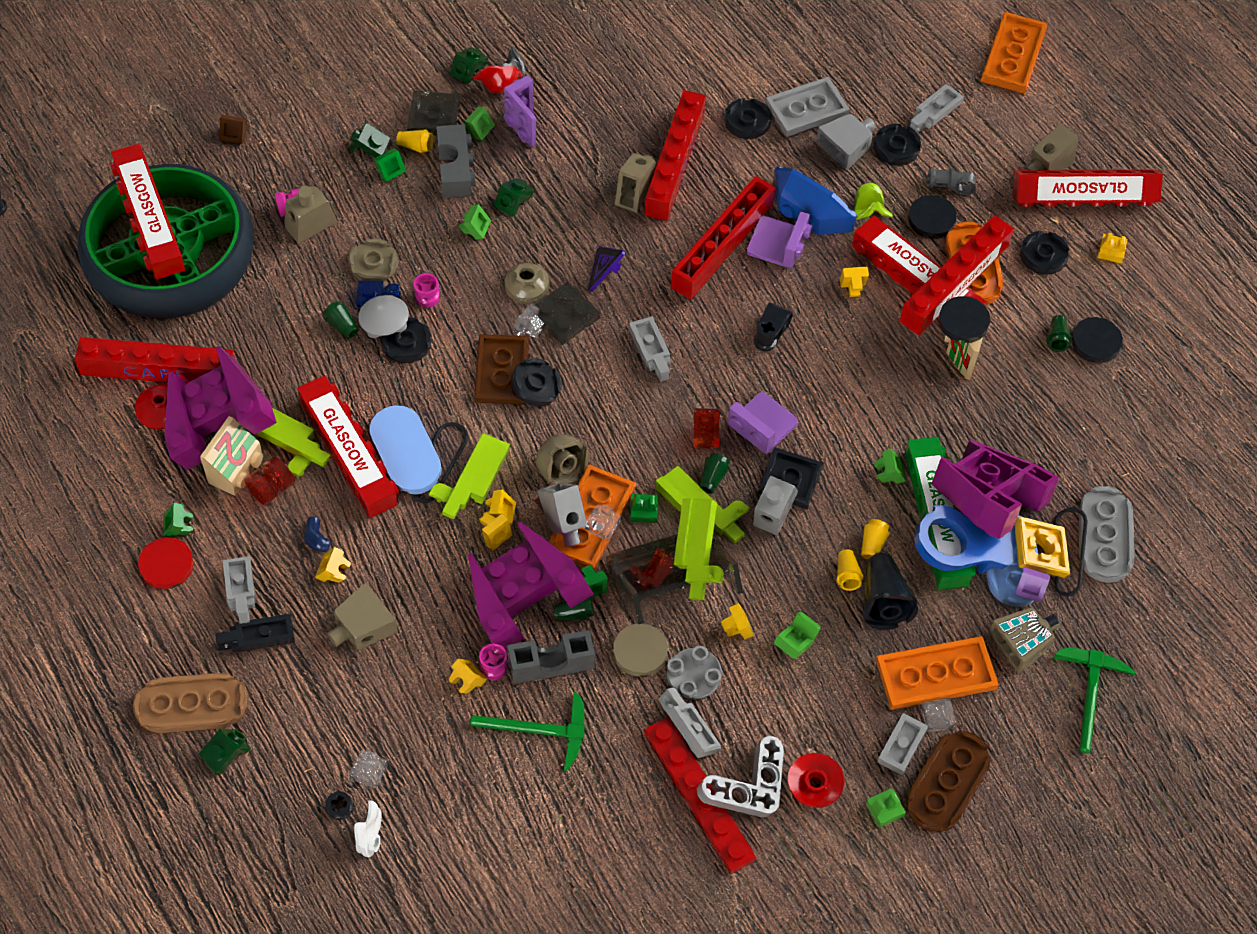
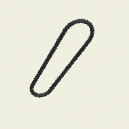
(453, 461)
(1081, 555)

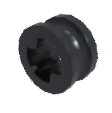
(335, 798)

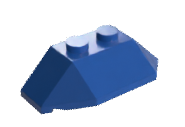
(799, 193)

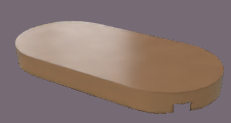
(190, 703)

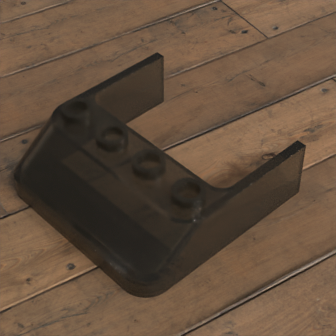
(632, 592)

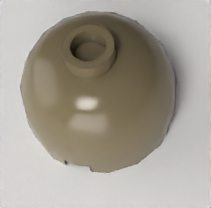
(562, 458)

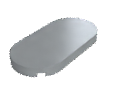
(1109, 534)

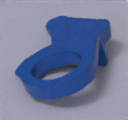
(976, 545)

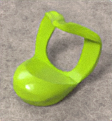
(869, 200)

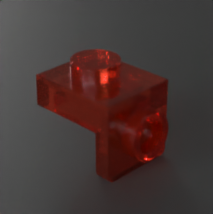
(706, 427)
(656, 571)

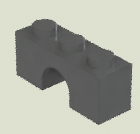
(454, 146)
(569, 656)

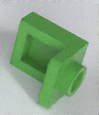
(798, 636)

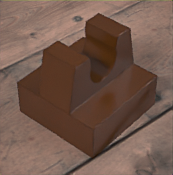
(232, 129)

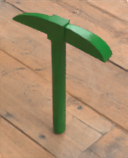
(1095, 661)
(573, 732)

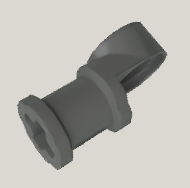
(952, 179)

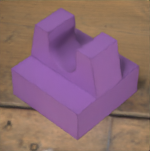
(1032, 584)

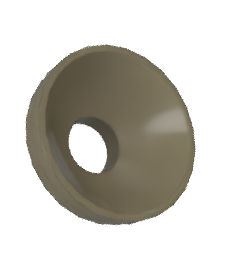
(526, 290)

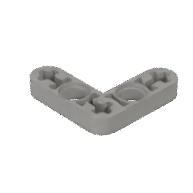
(755, 791)

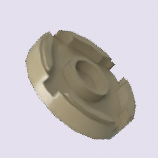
(373, 260)
(640, 650)

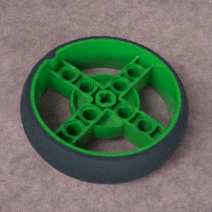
(191, 290)

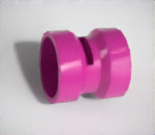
(281, 200)
(426, 290)
(495, 656)

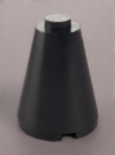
(886, 594)

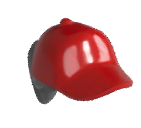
(498, 77)

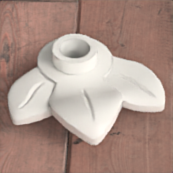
(367, 832)

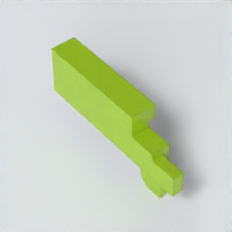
(296, 439)
(476, 477)
(679, 485)
(695, 544)

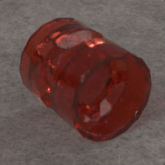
(278, 478)

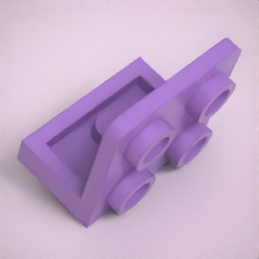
(519, 109)
(779, 241)
(762, 421)

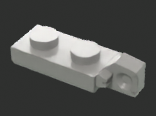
(935, 108)
(651, 346)
(239, 586)
(689, 724)

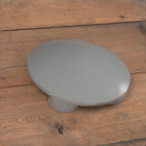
(383, 316)
(694, 673)

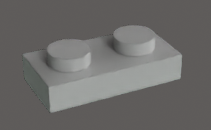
(902, 744)

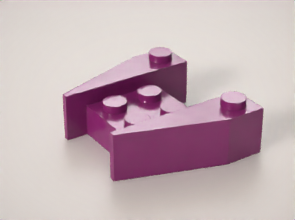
(206, 403)
(985, 481)
(520, 581)

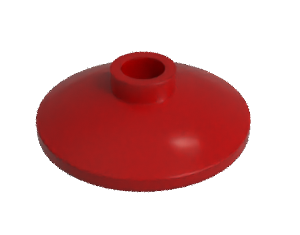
(148, 411)
(820, 769)

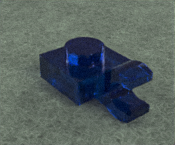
(371, 289)

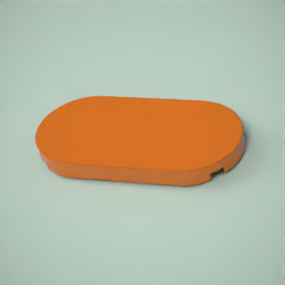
(990, 282)

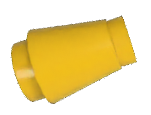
(416, 140)
(874, 537)
(848, 572)

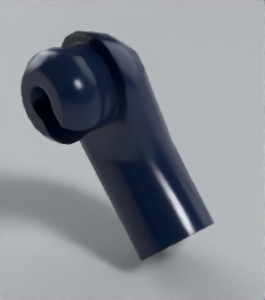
(313, 537)

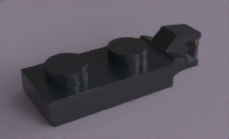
(257, 634)

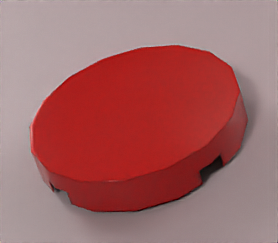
(165, 563)

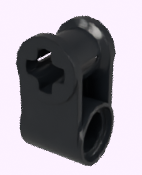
(771, 326)

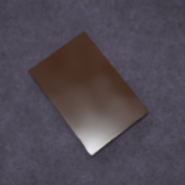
(495, 364)

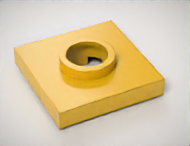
(1050, 538)

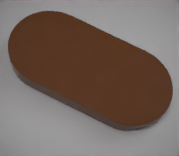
(948, 781)

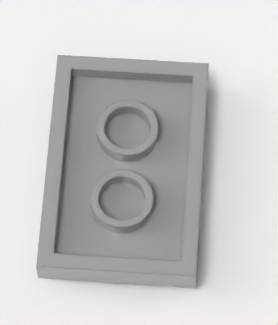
(807, 106)

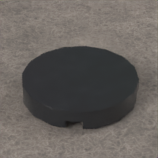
(747, 118)
(897, 144)
(932, 216)
(1044, 252)
(964, 319)
(1097, 339)
(408, 345)
(536, 382)

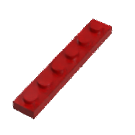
(687, 775)

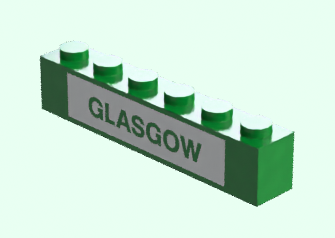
(922, 462)

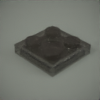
(433, 110)
(566, 313)

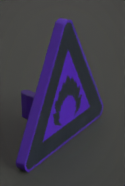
(605, 261)

